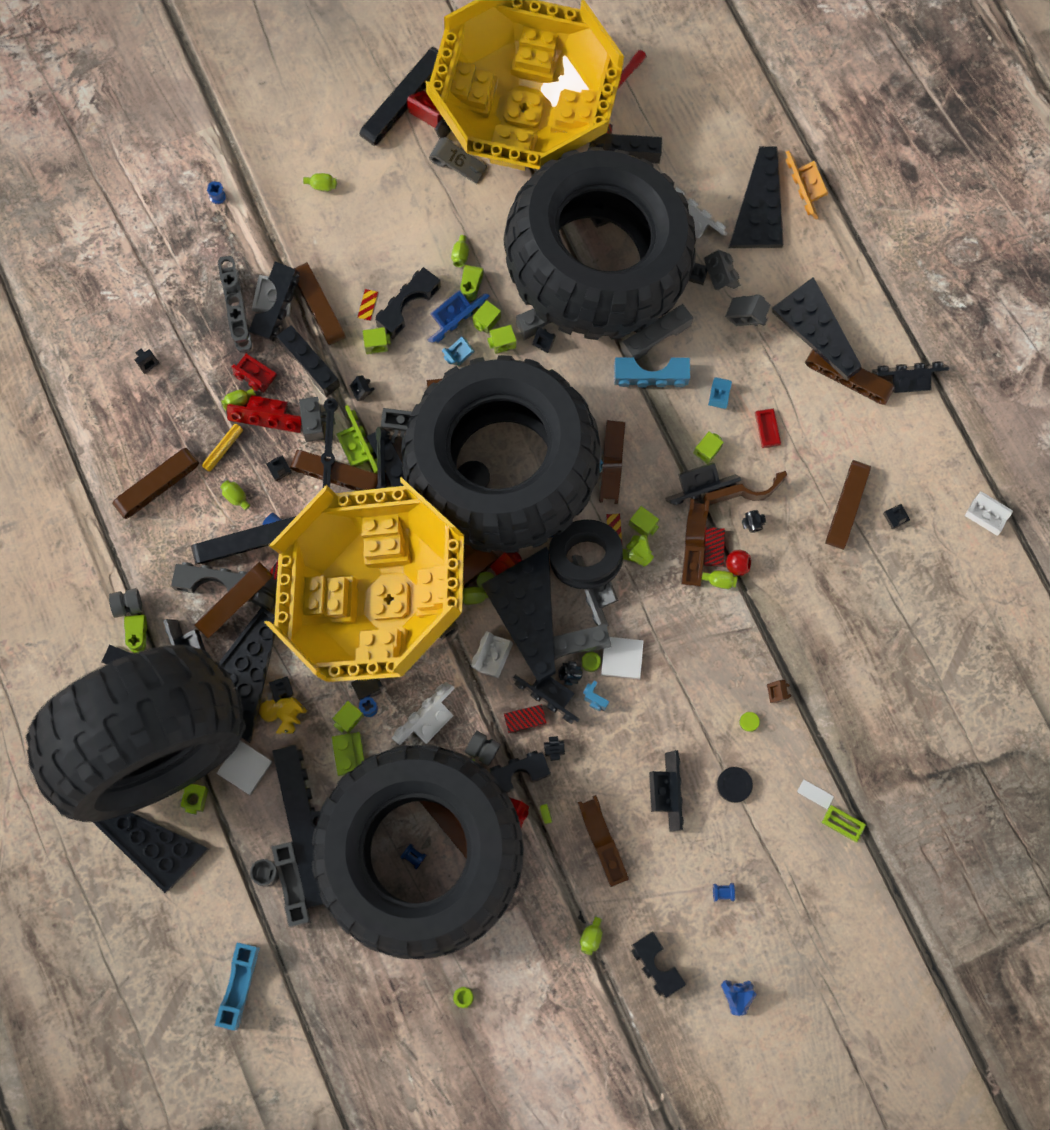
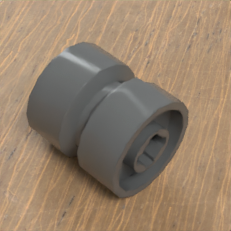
(266, 595)
(124, 603)
(482, 748)
(264, 873)

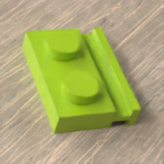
(347, 752)

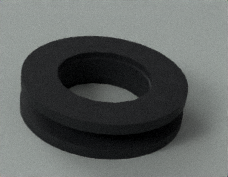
(589, 576)

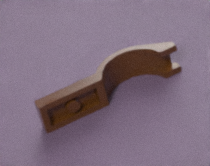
(612, 461)
(741, 490)
(694, 543)
(603, 842)

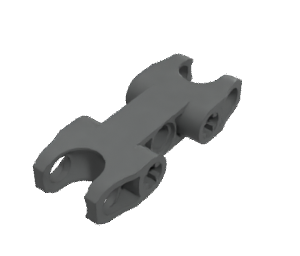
(236, 314)

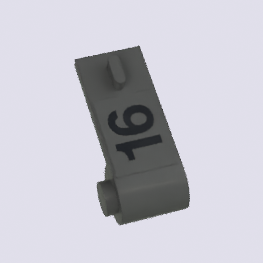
(448, 153)

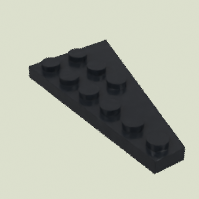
(760, 213)
(813, 321)
(152, 848)

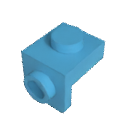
(458, 352)
(720, 393)
(596, 701)

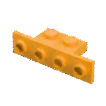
(810, 182)

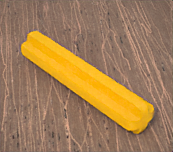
(222, 447)

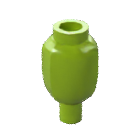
(321, 181)
(460, 252)
(237, 397)
(234, 494)
(721, 579)
(473, 595)
(591, 937)

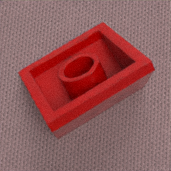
(423, 108)

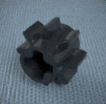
(754, 521)
(570, 673)
(554, 748)

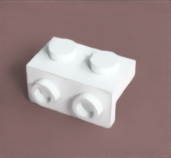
(988, 513)
(491, 655)

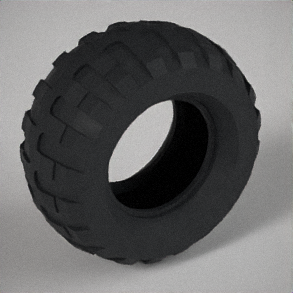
(633, 199)
(495, 394)
(134, 732)
(346, 836)

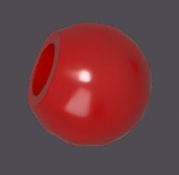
(739, 562)

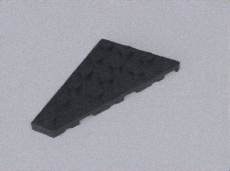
(525, 607)
(248, 666)

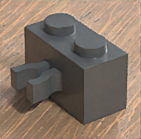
(748, 310)
(312, 419)
(395, 421)

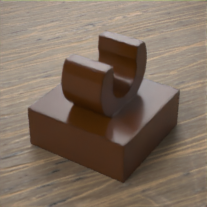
(778, 691)

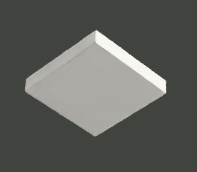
(266, 296)
(623, 658)
(245, 768)

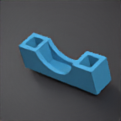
(629, 373)
(241, 974)

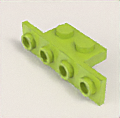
(354, 445)

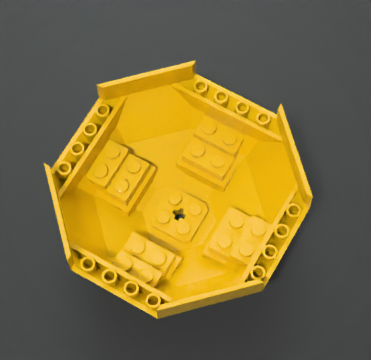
(530, 59)
(346, 564)

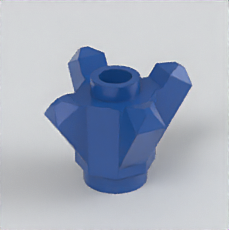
(739, 996)

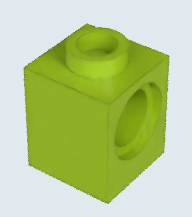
(486, 317)
(502, 339)
(376, 340)
(708, 447)
(644, 522)
(347, 718)
(190, 790)

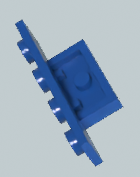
(452, 311)

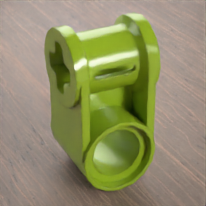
(471, 281)
(135, 629)

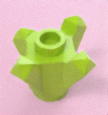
(638, 550)

